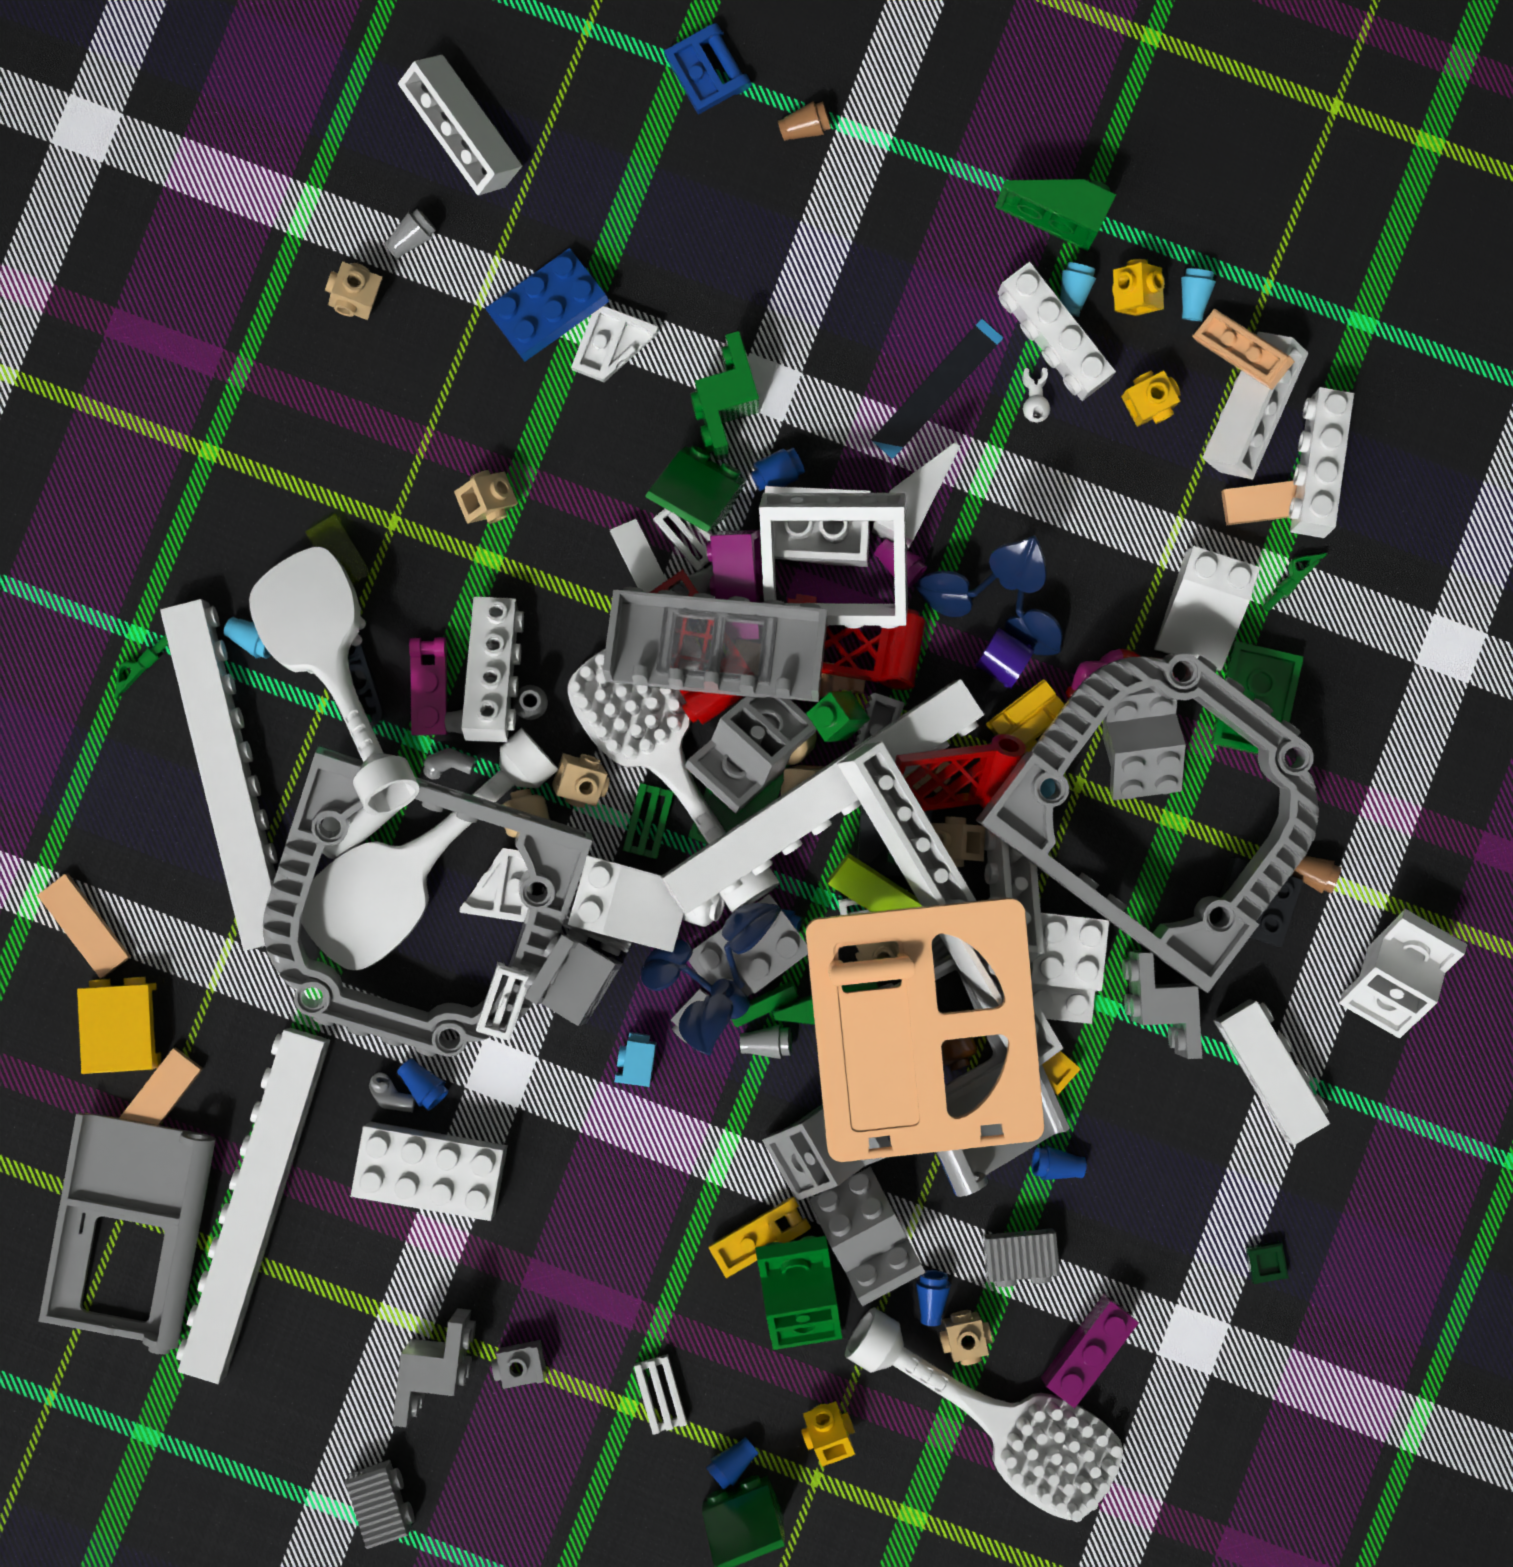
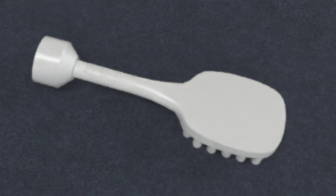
(307, 623)
(647, 730)
(379, 891)
(1041, 1445)

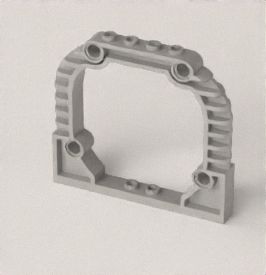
(551, 854)
(1193, 945)

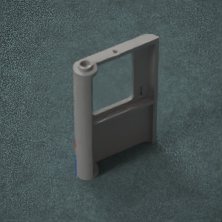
(968, 1167)
(133, 1176)

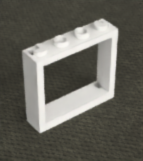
(841, 508)

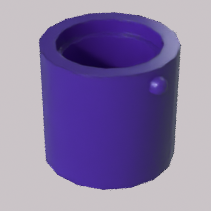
(1004, 658)

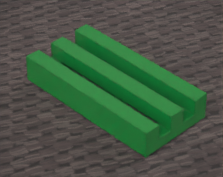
(640, 850)
(768, 1002)

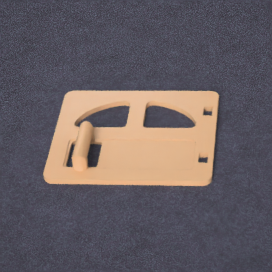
(885, 1043)

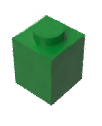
(837, 716)

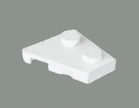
(610, 343)
(499, 889)

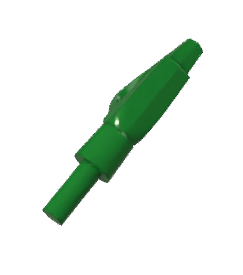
(1289, 584)
(138, 667)

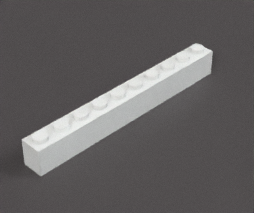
(223, 762)
(813, 803)
(927, 869)
(253, 1205)

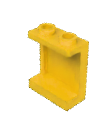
(117, 1026)

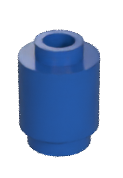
(777, 469)

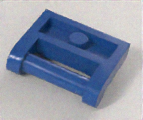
(698, 74)

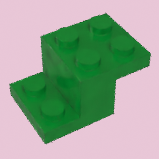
(725, 396)
(798, 1292)

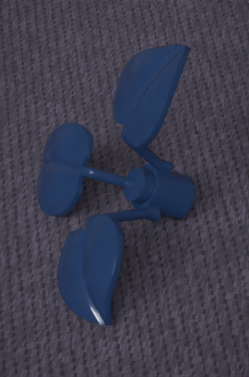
(1017, 566)
(706, 1019)

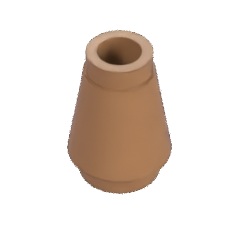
(805, 122)
(1318, 873)

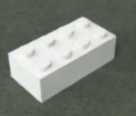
(429, 1171)

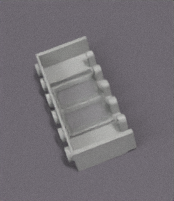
(715, 644)

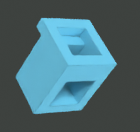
(636, 1060)

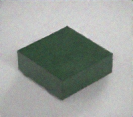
(1266, 1262)

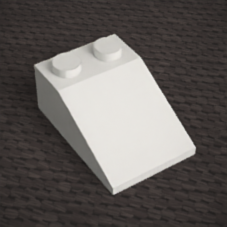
(920, 492)
(821, 541)
(1207, 605)
(626, 905)

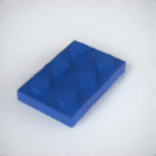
(547, 304)

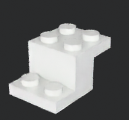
(1070, 967)
(1402, 973)

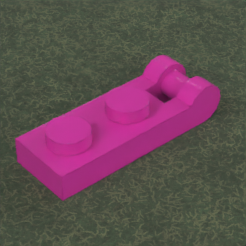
(428, 687)

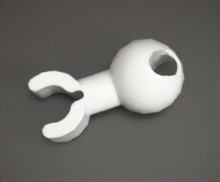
(1036, 404)

